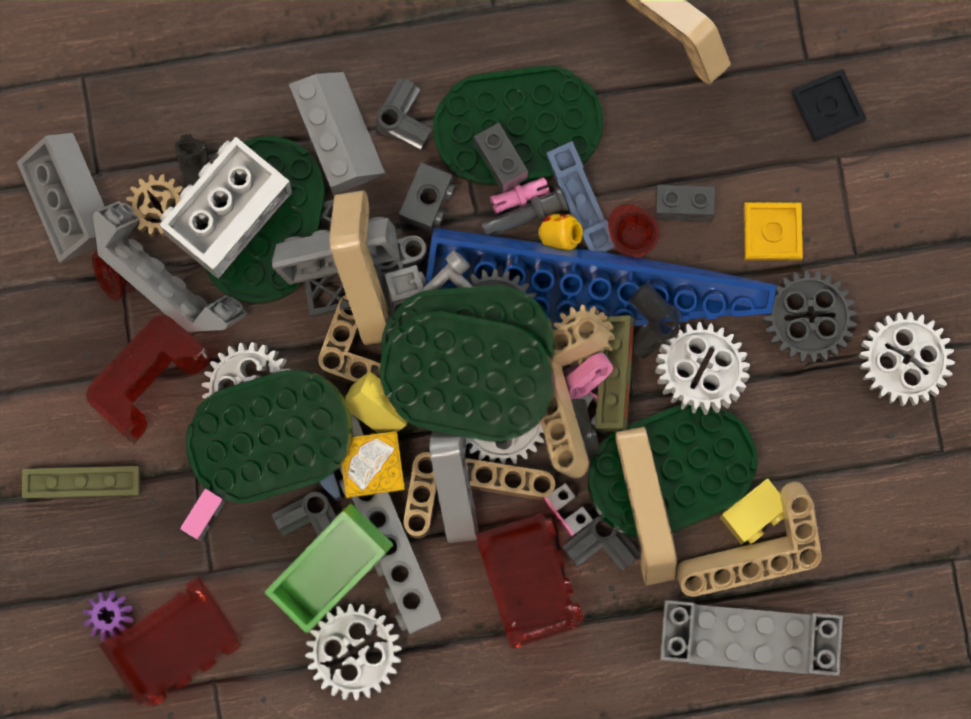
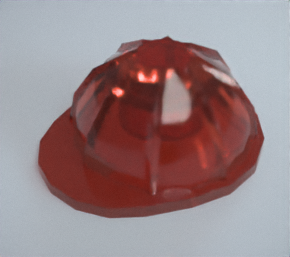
(632, 230)
(107, 278)

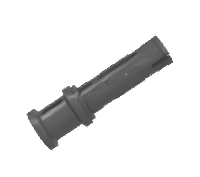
(536, 209)

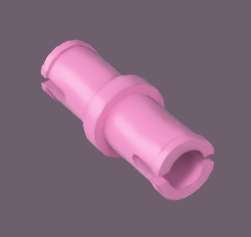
(519, 195)

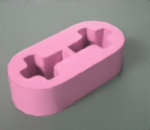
(588, 375)

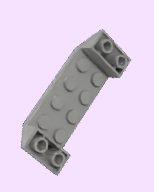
(150, 278)
(751, 639)

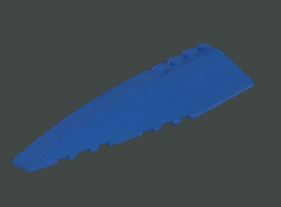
(599, 278)

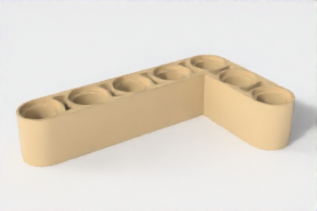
(693, 30)
(356, 266)
(343, 350)
(564, 417)
(496, 485)
(647, 505)
(760, 553)

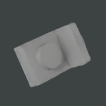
(403, 283)

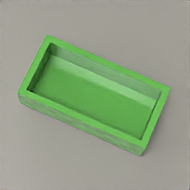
(329, 568)

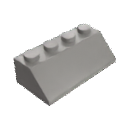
(336, 130)
(62, 194)
(312, 258)

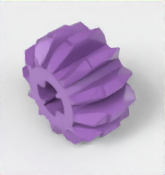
(112, 605)

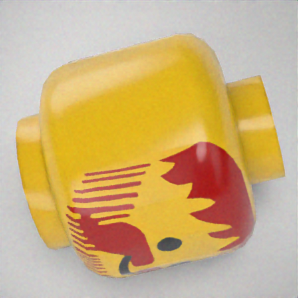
(560, 231)

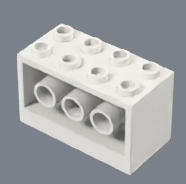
(236, 223)

